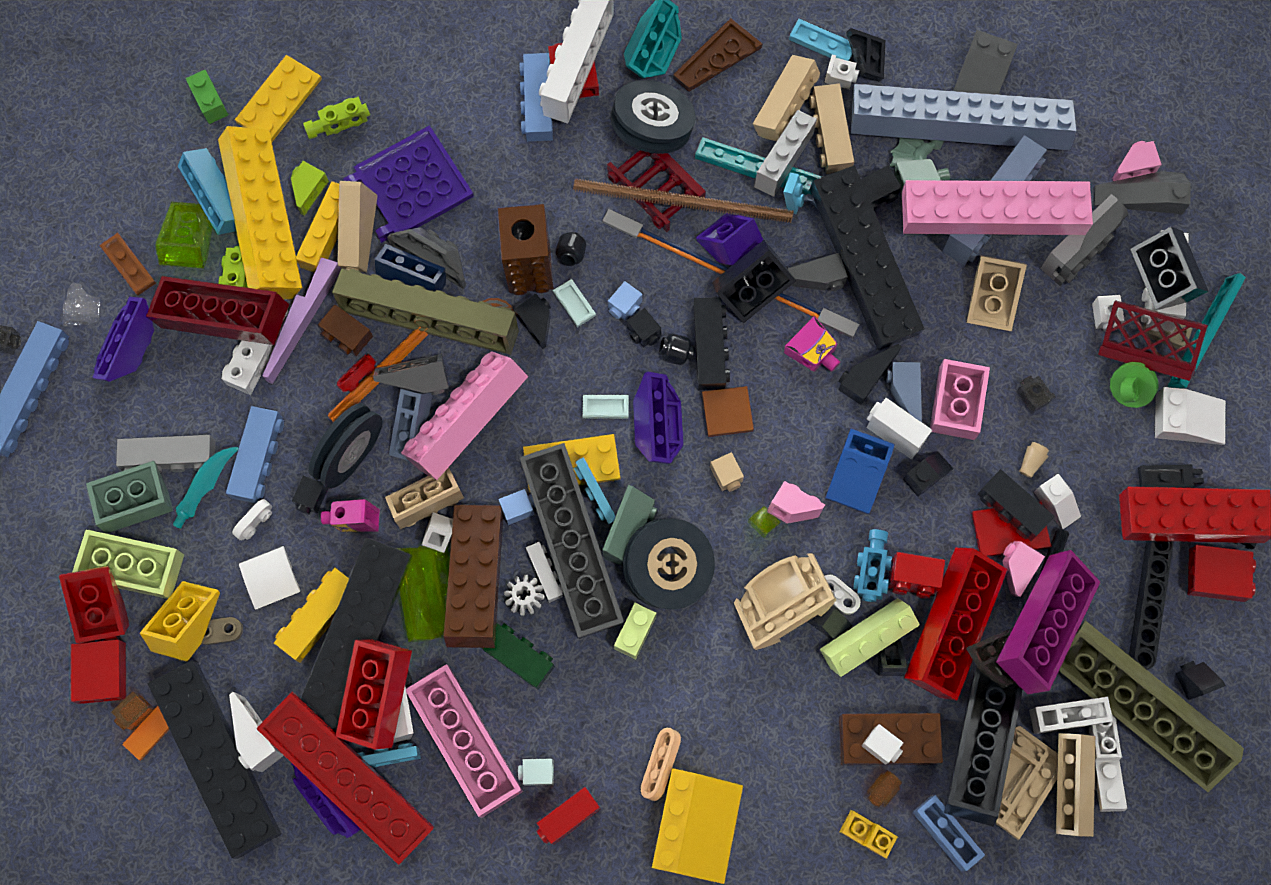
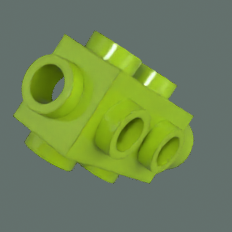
(338, 114)
(233, 268)

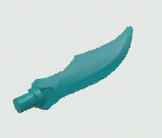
(201, 484)

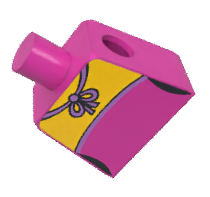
(813, 347)
(352, 516)

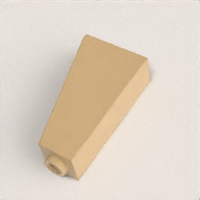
(355, 225)

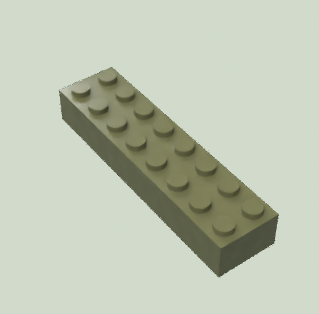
(416, 307)
(1150, 708)

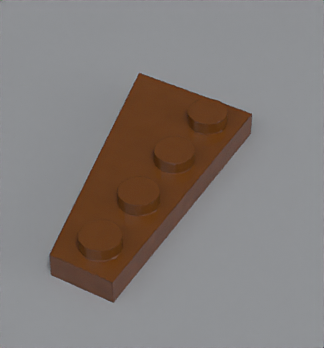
(719, 53)

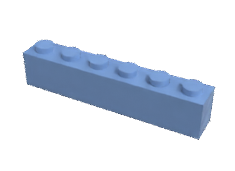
(27, 382)

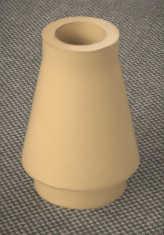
(1033, 459)

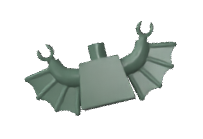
(912, 162)

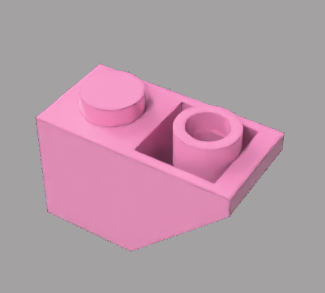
(794, 505)

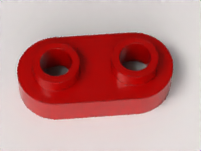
(361, 368)

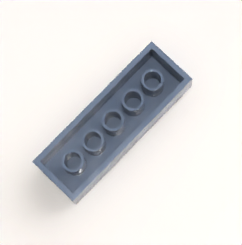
(1021, 165)

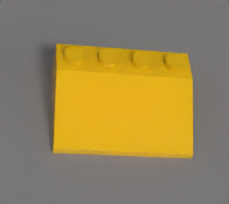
(697, 826)

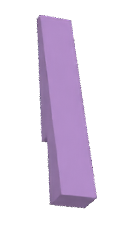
(300, 316)

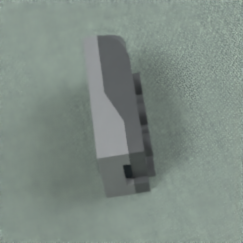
(1079, 250)

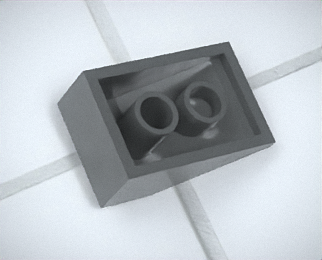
(985, 64)
(419, 375)

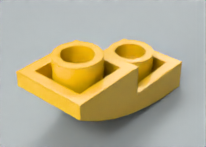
(868, 834)

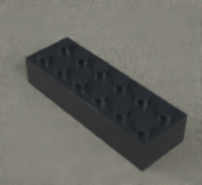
(983, 751)

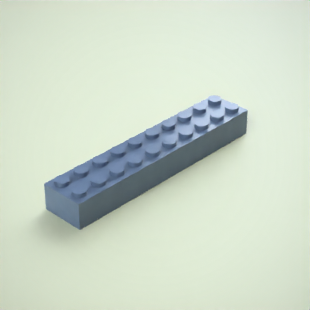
(962, 116)

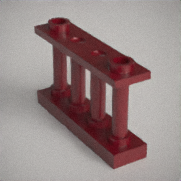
(677, 177)

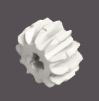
(529, 601)

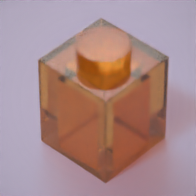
(132, 711)

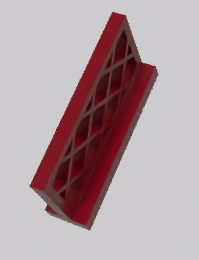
(1152, 360)

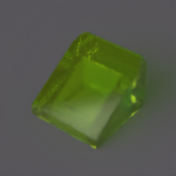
(763, 522)

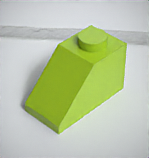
(307, 185)

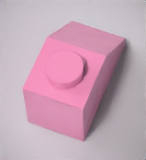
(1139, 161)
(1021, 565)

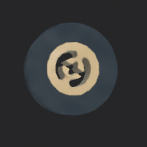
(694, 563)

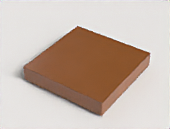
(727, 411)

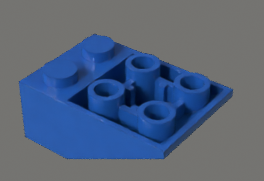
(860, 471)

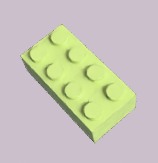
(133, 563)

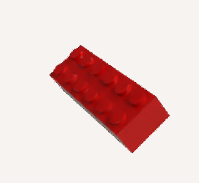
(1195, 514)
(955, 623)

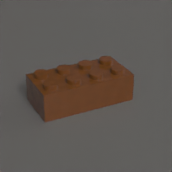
(916, 730)

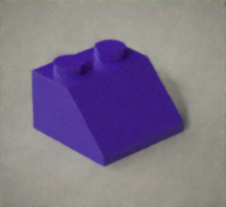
(730, 238)

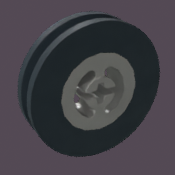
(652, 116)
(345, 445)

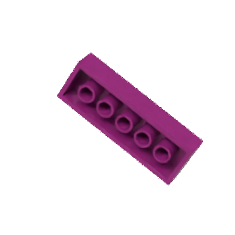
(1048, 622)

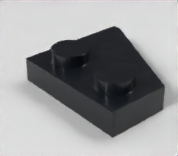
(868, 53)

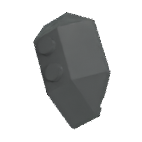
(431, 248)

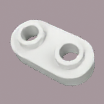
(246, 526)
(842, 592)

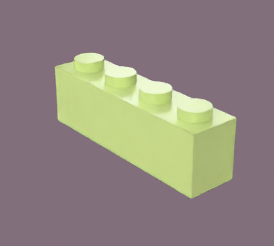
(869, 637)

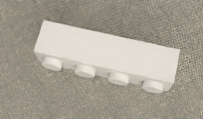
(542, 567)

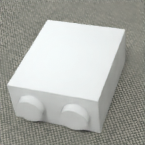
(898, 427)

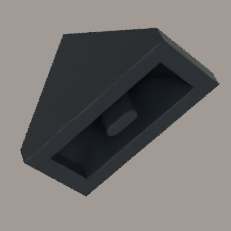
(892, 660)

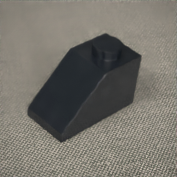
(535, 317)
(927, 473)
(831, 623)
(1198, 679)

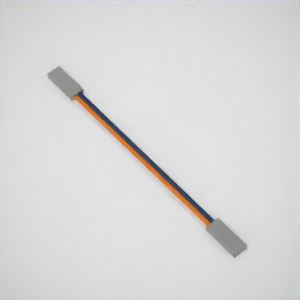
(633, 229)

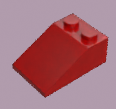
(94, 604)

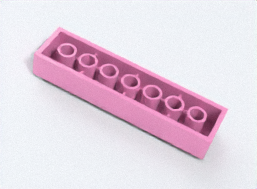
(996, 207)

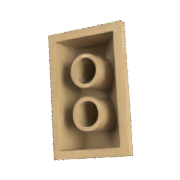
(423, 499)

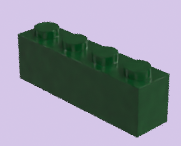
(520, 657)

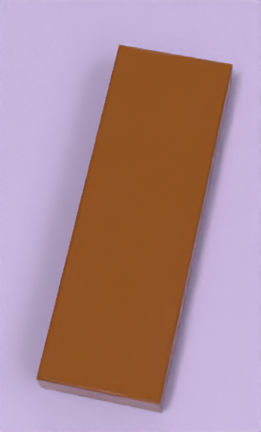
(127, 264)

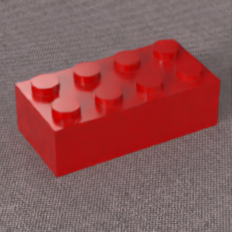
(373, 694)

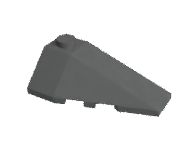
(1150, 192)

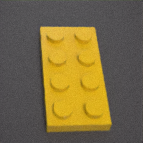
(279, 97)
(597, 451)

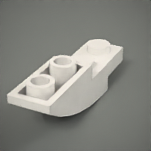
(1107, 767)

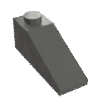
(820, 274)

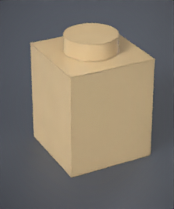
(727, 472)

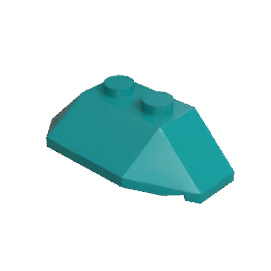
(654, 40)

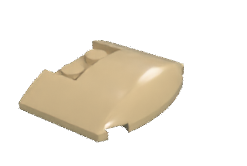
(783, 599)
(1028, 781)

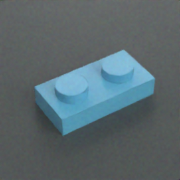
(793, 193)

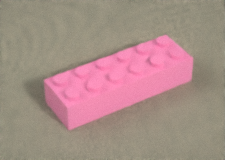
(464, 414)
(464, 741)

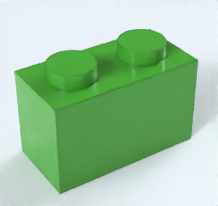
(206, 96)

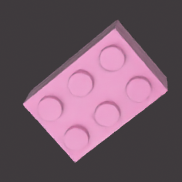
(959, 399)

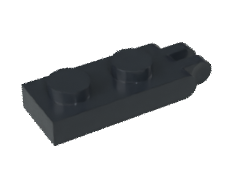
(1169, 476)

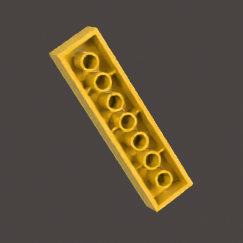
(259, 211)

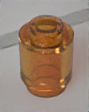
(883, 789)

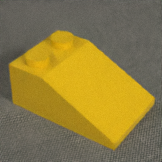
(181, 621)

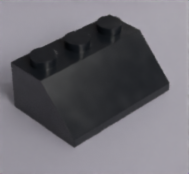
(1169, 269)
(753, 281)

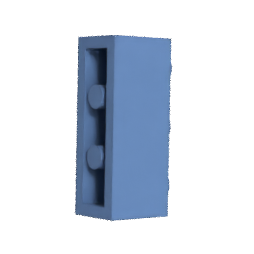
(948, 833)

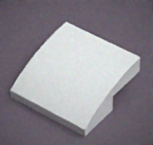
(269, 577)

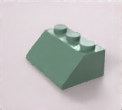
(129, 497)
(633, 513)

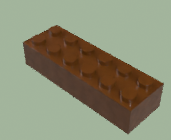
(474, 576)

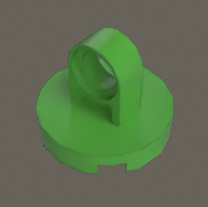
(1134, 384)

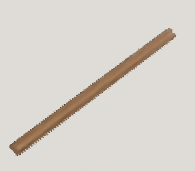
(683, 200)

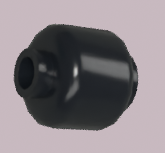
(570, 248)
(676, 349)

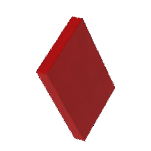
(995, 535)

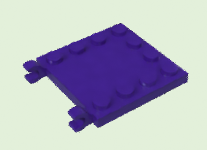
(412, 182)

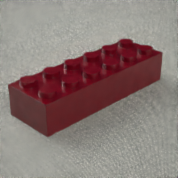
(218, 310)

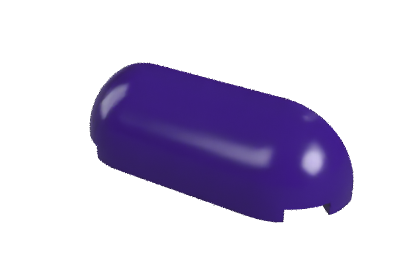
(331, 815)

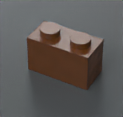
(344, 330)

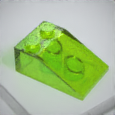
(184, 236)

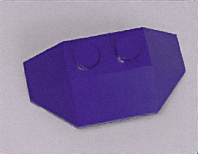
(125, 341)
(657, 419)

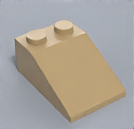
(996, 292)

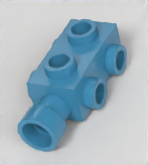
(871, 574)

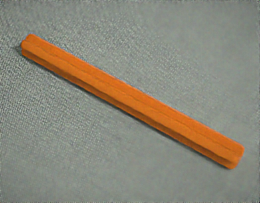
(368, 383)

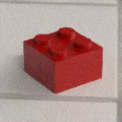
(916, 575)

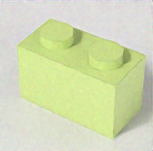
(635, 631)

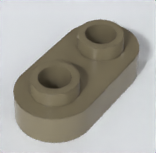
(218, 633)

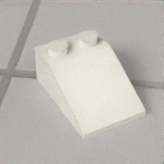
(1189, 416)
(254, 748)

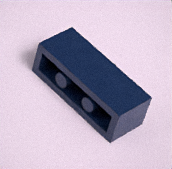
(409, 269)

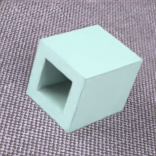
(536, 772)

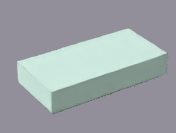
(574, 303)
(605, 406)

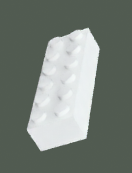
(575, 58)

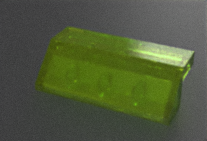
(425, 593)

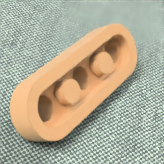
(660, 764)

